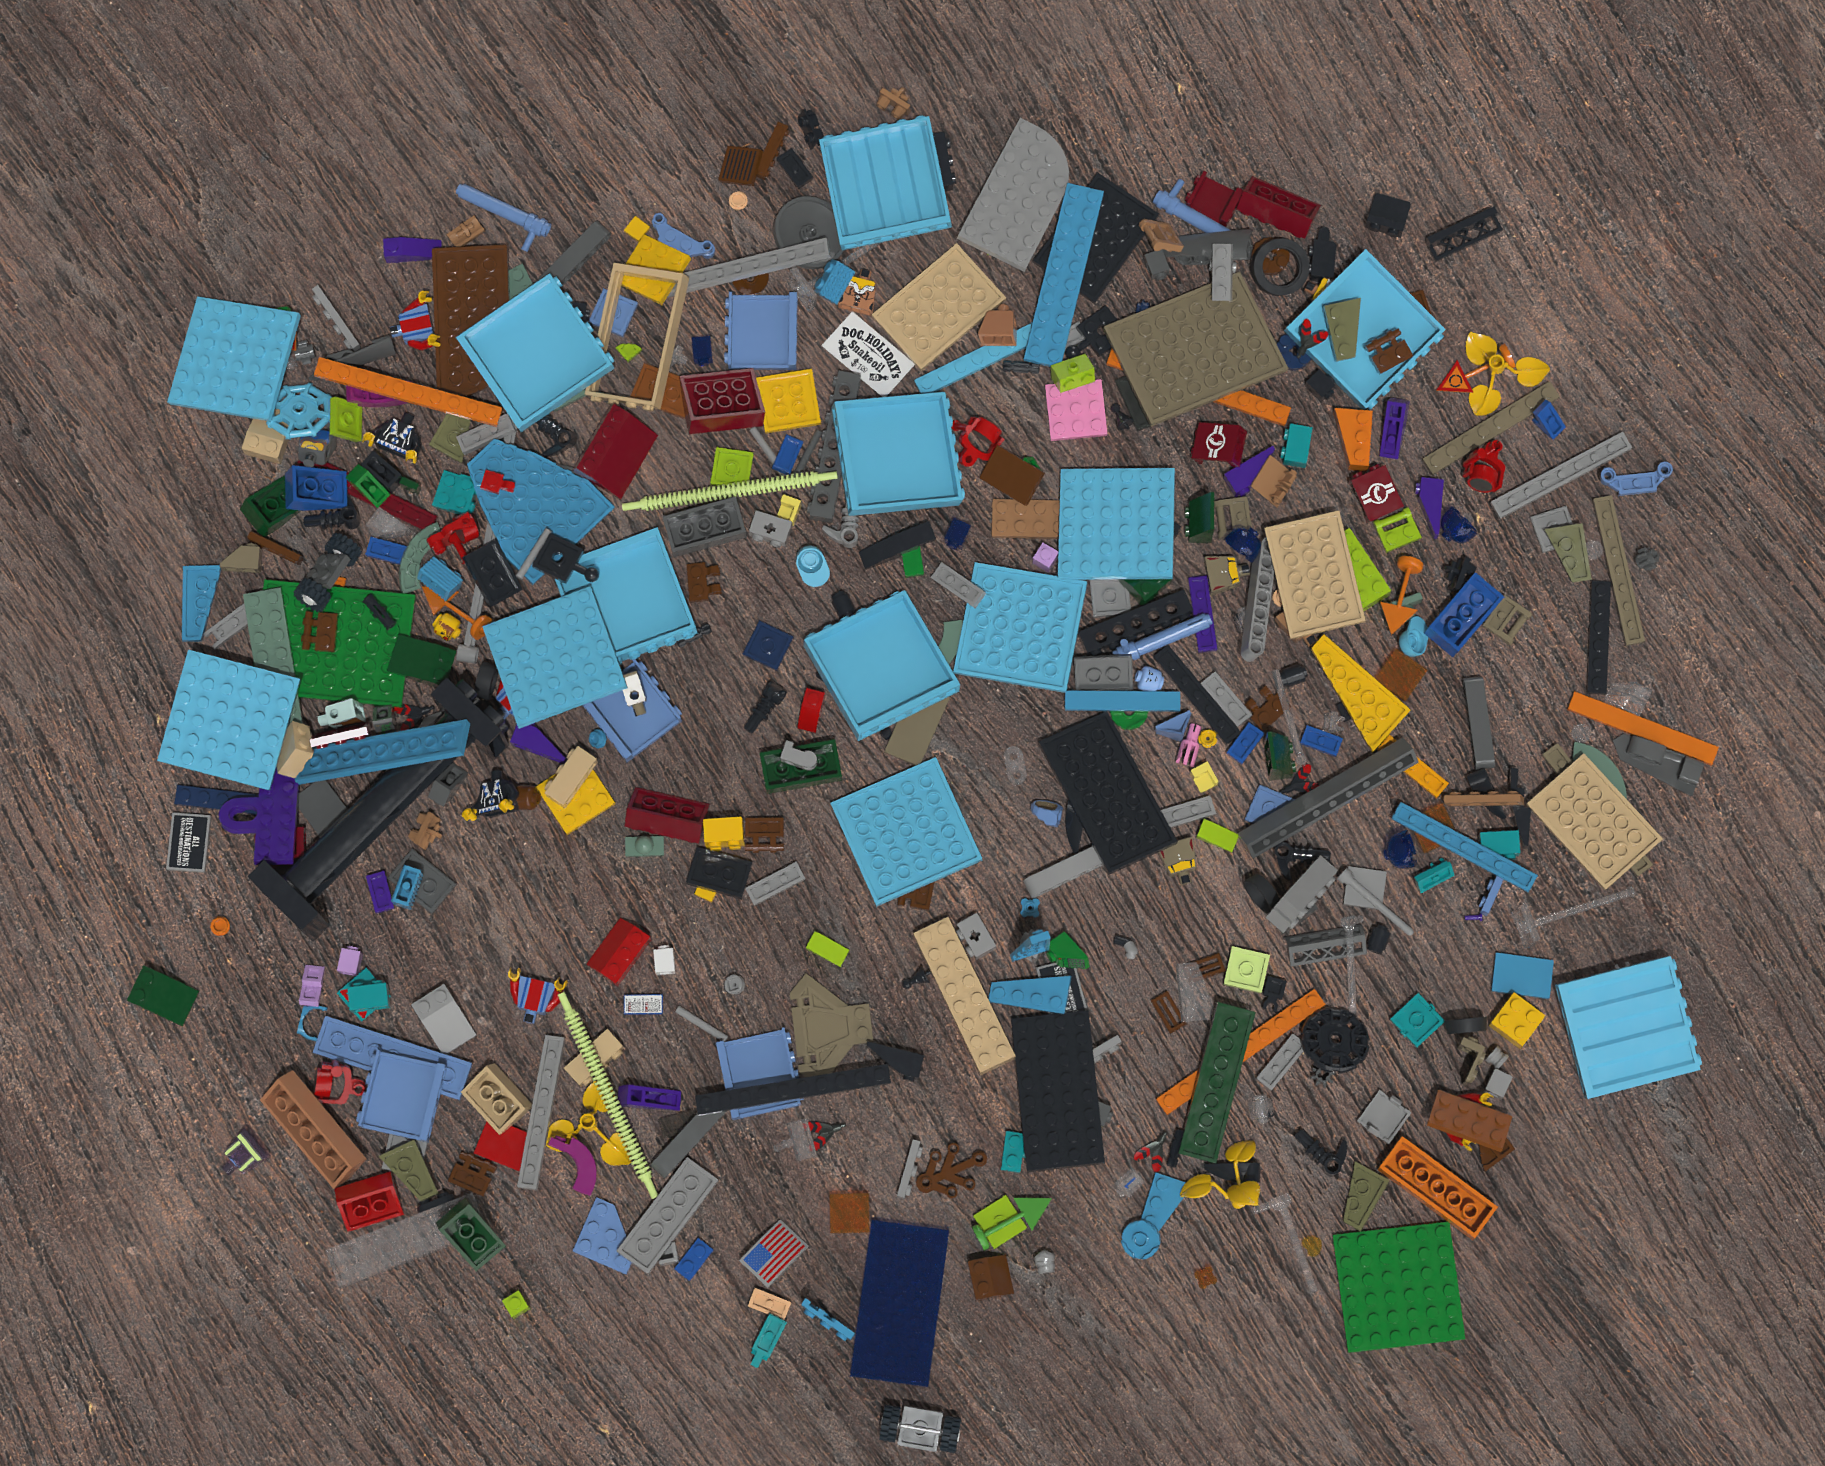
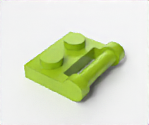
(1400, 535)

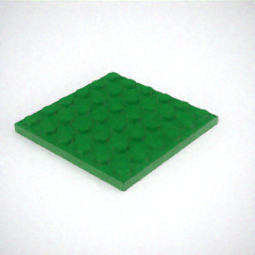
(1398, 1287)

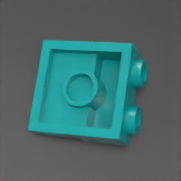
(455, 494)

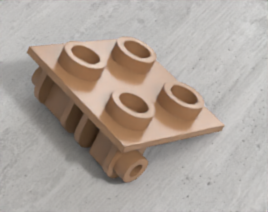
(1273, 481)

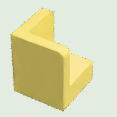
(789, 508)
(1204, 777)

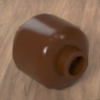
(528, 797)

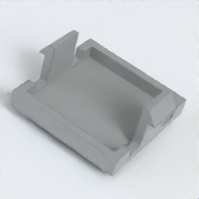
(1384, 1116)

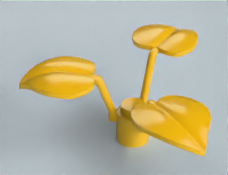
(1483, 348)
(612, 1151)
(1239, 1194)

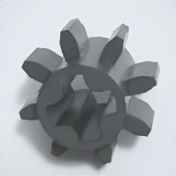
(304, 352)
(1647, 558)
(1319, 1080)

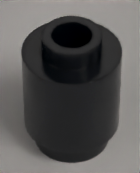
(843, 604)
(1293, 675)
(1378, 939)

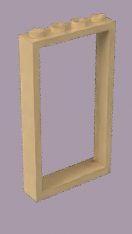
(606, 324)

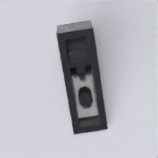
(902, 1062)

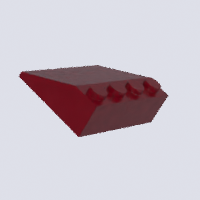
(721, 401)
(615, 451)

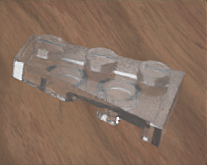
(1193, 995)

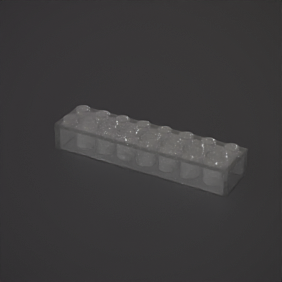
(391, 1245)

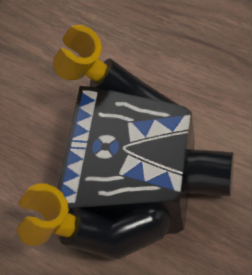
(396, 438)
(494, 798)

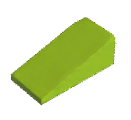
(1217, 835)
(827, 949)

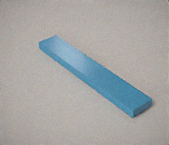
(1122, 701)

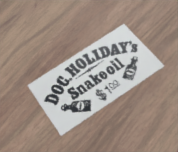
(868, 354)

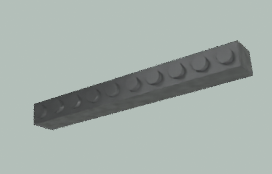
(1328, 797)

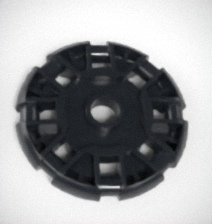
(1329, 1049)

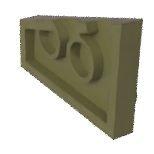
(1342, 324)
(445, 437)
(1572, 550)
(411, 1169)
(1363, 1195)

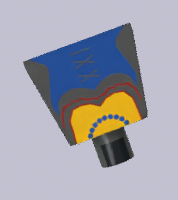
(316, 449)

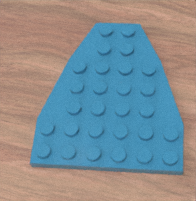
(541, 499)

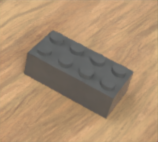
(704, 527)

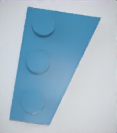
(1162, 1200)
(826, 1321)

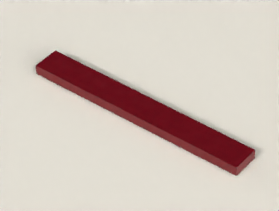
(393, 505)

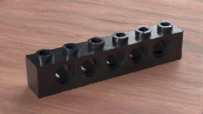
(1177, 600)

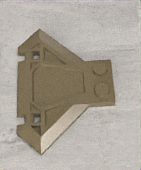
(826, 1027)

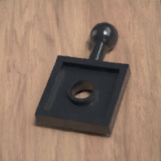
(1088, 329)
(563, 570)

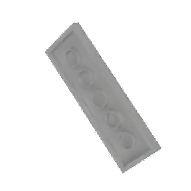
(667, 1216)

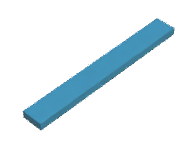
(1464, 847)

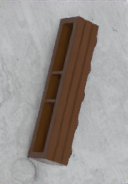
(772, 150)

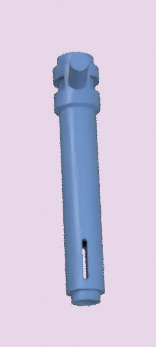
(1174, 206)
(530, 222)
(1163, 637)

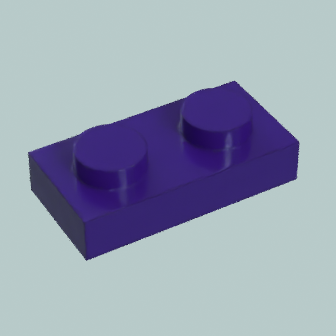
(380, 892)

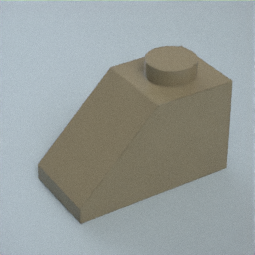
(244, 559)

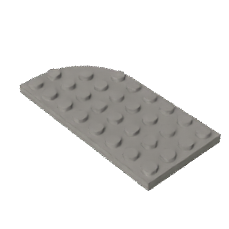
(1018, 197)

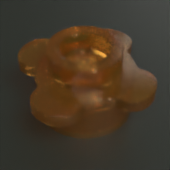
(1203, 1283)

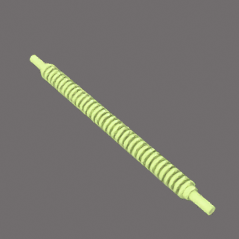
(665, 499)
(601, 1081)

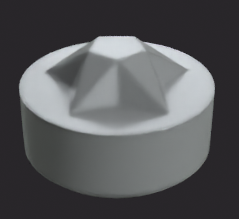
(734, 984)

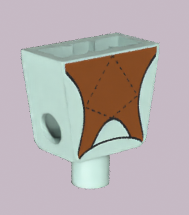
(343, 714)

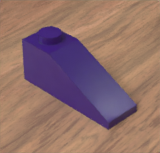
(409, 249)
(1394, 427)
(1241, 477)
(1430, 500)
(533, 741)
(648, 1098)

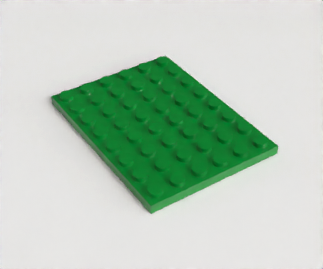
(361, 648)

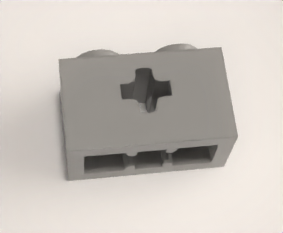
(763, 522)
(975, 925)

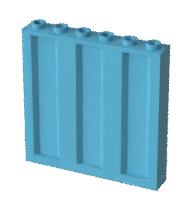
(885, 182)
(1628, 1027)

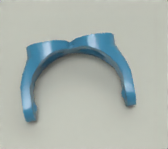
(306, 1009)

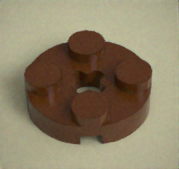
(1279, 261)

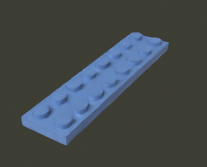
(357, 1045)

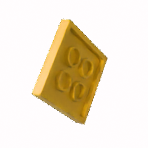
(654, 255)
(789, 401)
(585, 805)

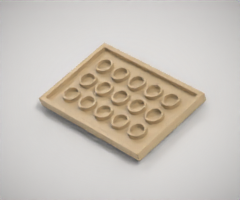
(938, 307)
(1315, 574)
(1594, 821)

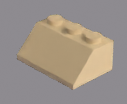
(496, 1098)

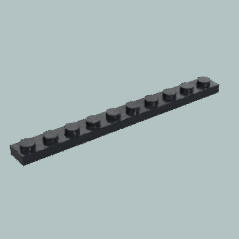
(792, 1089)

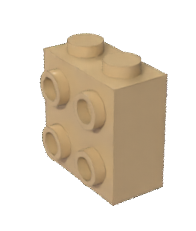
(295, 750)

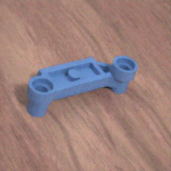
(680, 241)
(1636, 483)

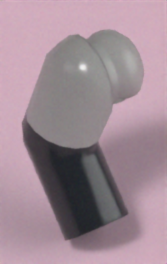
(1128, 944)

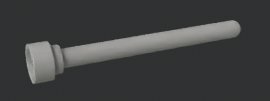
(1347, 878)

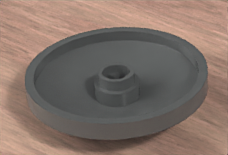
(805, 221)

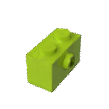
(1072, 373)

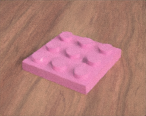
(1076, 412)

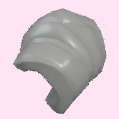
(1045, 1262)

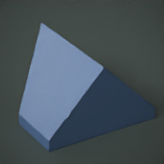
(1175, 727)

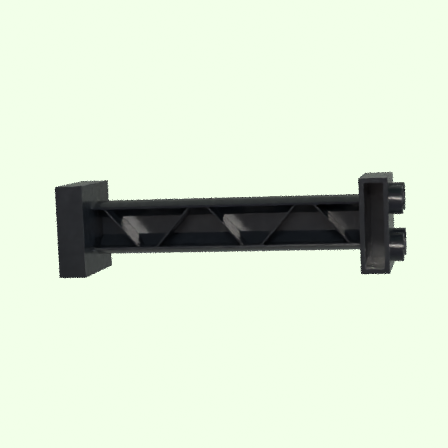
(374, 813)

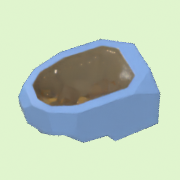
(1047, 812)

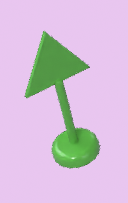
(1030, 1209)

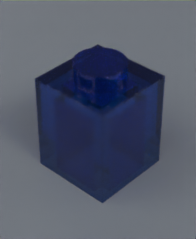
(702, 350)
(957, 534)

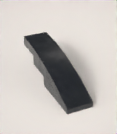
(897, 545)
(1520, 814)

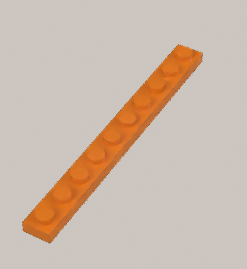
(408, 392)
(1240, 401)
(1257, 1041)

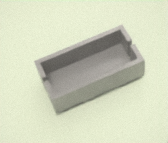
(1302, 895)

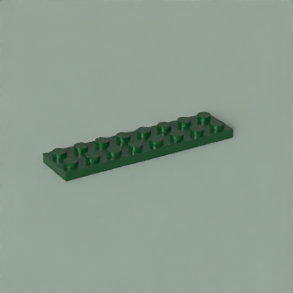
(1216, 1082)

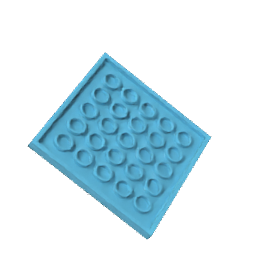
(234, 358)
(1116, 523)
(1021, 628)
(554, 657)
(229, 720)
(906, 831)

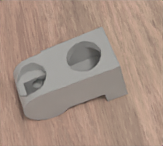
(804, 760)

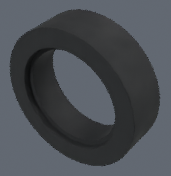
(1302, 267)

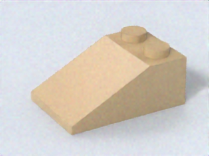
(264, 441)

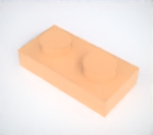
(769, 1303)

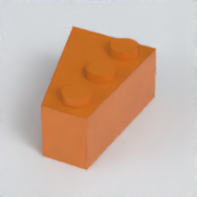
(1355, 436)

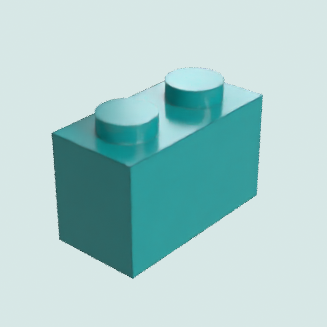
(1297, 445)
(1501, 842)
(368, 997)

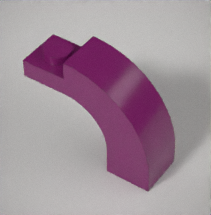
(370, 399)
(585, 1163)

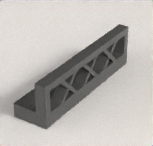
(1326, 941)

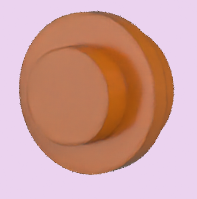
(220, 926)

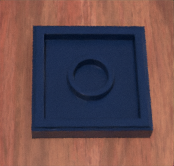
(768, 645)

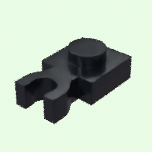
(1274, 990)

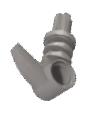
(848, 527)

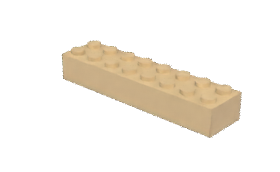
(964, 996)

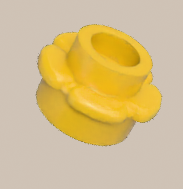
(1207, 743)

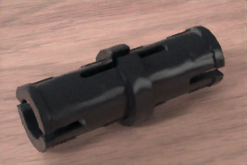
(370, 602)

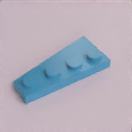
(197, 599)
(1033, 945)
(1035, 994)

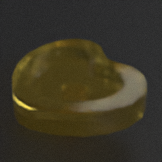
(1312, 1245)

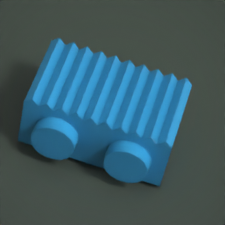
(834, 281)
(440, 578)
(407, 887)

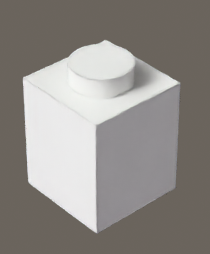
(664, 960)

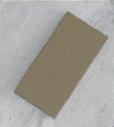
(914, 734)

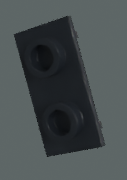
(807, 121)

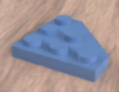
(602, 1237)

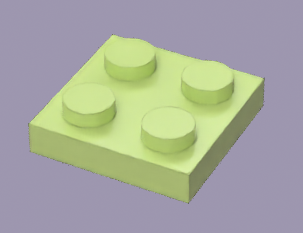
(1246, 969)

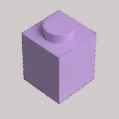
(1045, 557)
(350, 961)

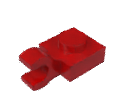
(494, 482)

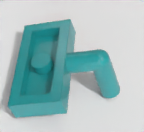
(1012, 1152)

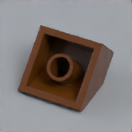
(990, 1277)

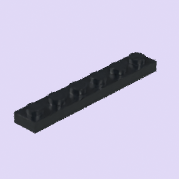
(1598, 637)
(1197, 695)

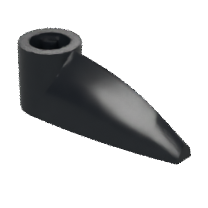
(1481, 783)
(1073, 829)
(1226, 1171)

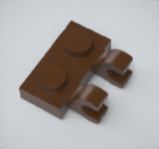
(697, 582)
(1267, 714)

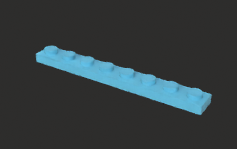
(970, 364)

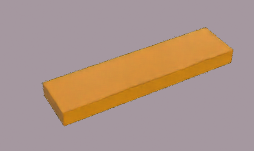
(1421, 773)

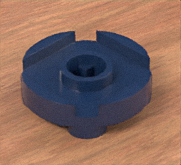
(1293, 363)

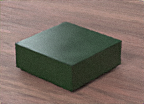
(410, 485)

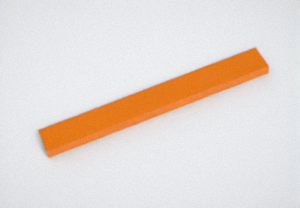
(1642, 728)

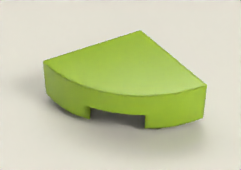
(628, 351)

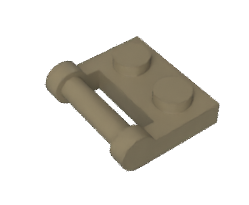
(1238, 512)
(1502, 615)

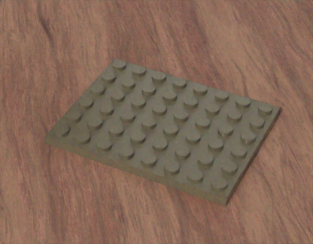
(1194, 350)

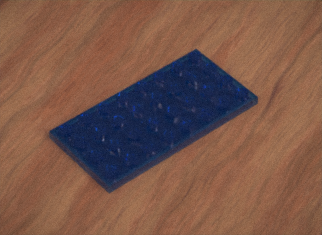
(899, 1303)

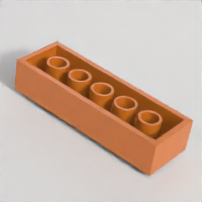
(1437, 1188)

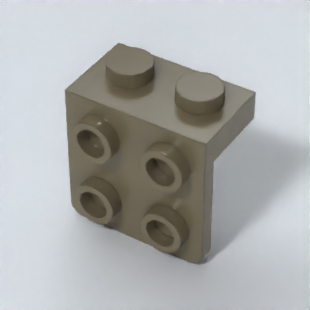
(1470, 1046)

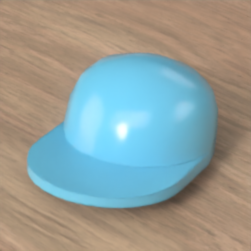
(812, 566)
(1413, 640)

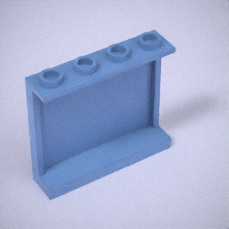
(761, 332)
(631, 733)
(758, 1062)
(401, 1096)

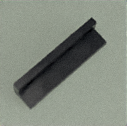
(1464, 226)

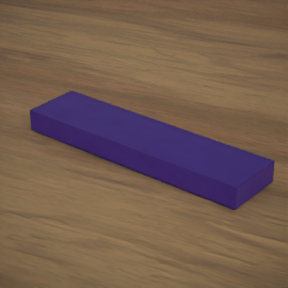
(1202, 605)

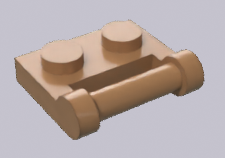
(1163, 237)

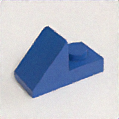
(1548, 420)

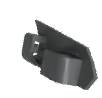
(1199, 247)
(380, 349)
(1659, 762)

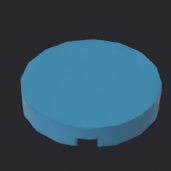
(1141, 1239)

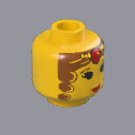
(447, 626)

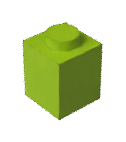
(516, 1304)

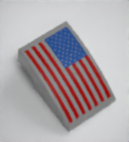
(773, 1253)

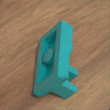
(1434, 875)

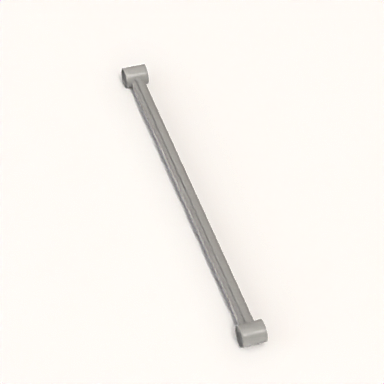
(468, 651)

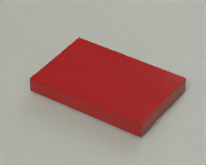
(504, 1148)

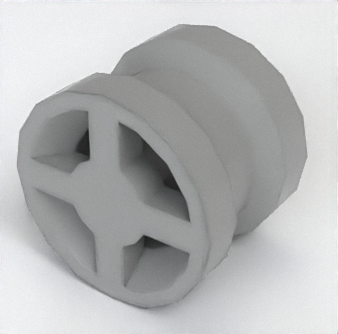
(1497, 1058)

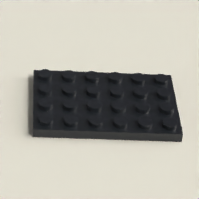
(1113, 240)

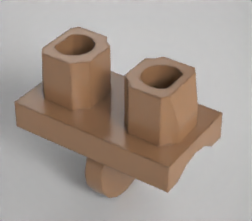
(896, 100)
(465, 232)
(427, 832)

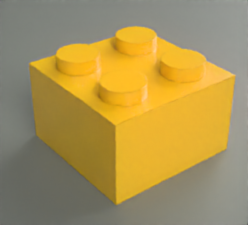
(724, 833)
(1517, 1020)

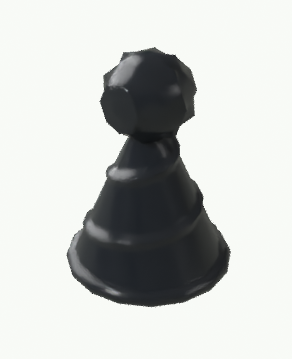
(1123, 420)
(920, 976)

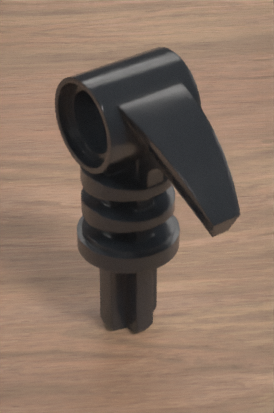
(557, 434)
(340, 517)
(773, 694)
(1297, 853)
(1322, 1156)

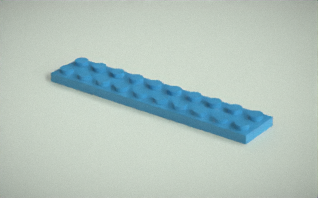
(1063, 275)
(386, 751)

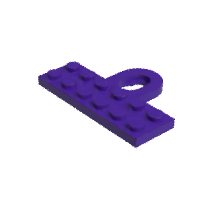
(274, 820)

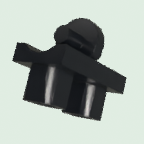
(1457, 572)

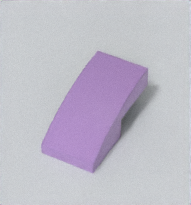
(311, 985)

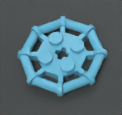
(304, 418)

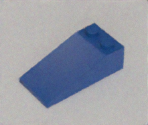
(1464, 614)

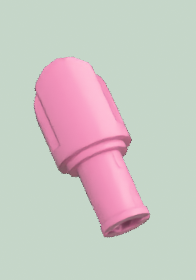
(1190, 744)

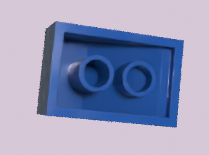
(315, 488)

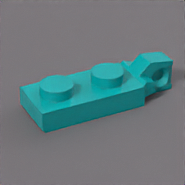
(767, 1339)

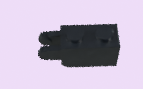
(1323, 256)

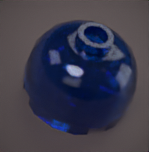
(1457, 527)
(1244, 542)
(1400, 850)

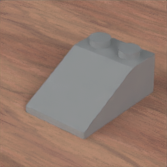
(444, 1019)

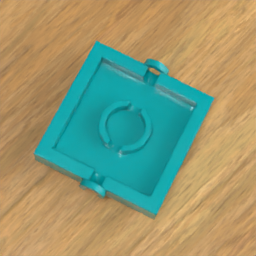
(1417, 1020)

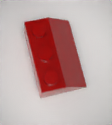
(619, 951)
(368, 1201)

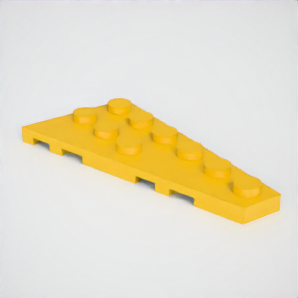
(1366, 700)

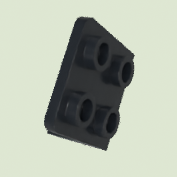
(1388, 215)

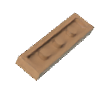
(1492, 799)

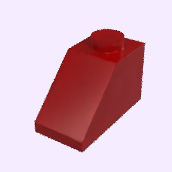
(811, 710)

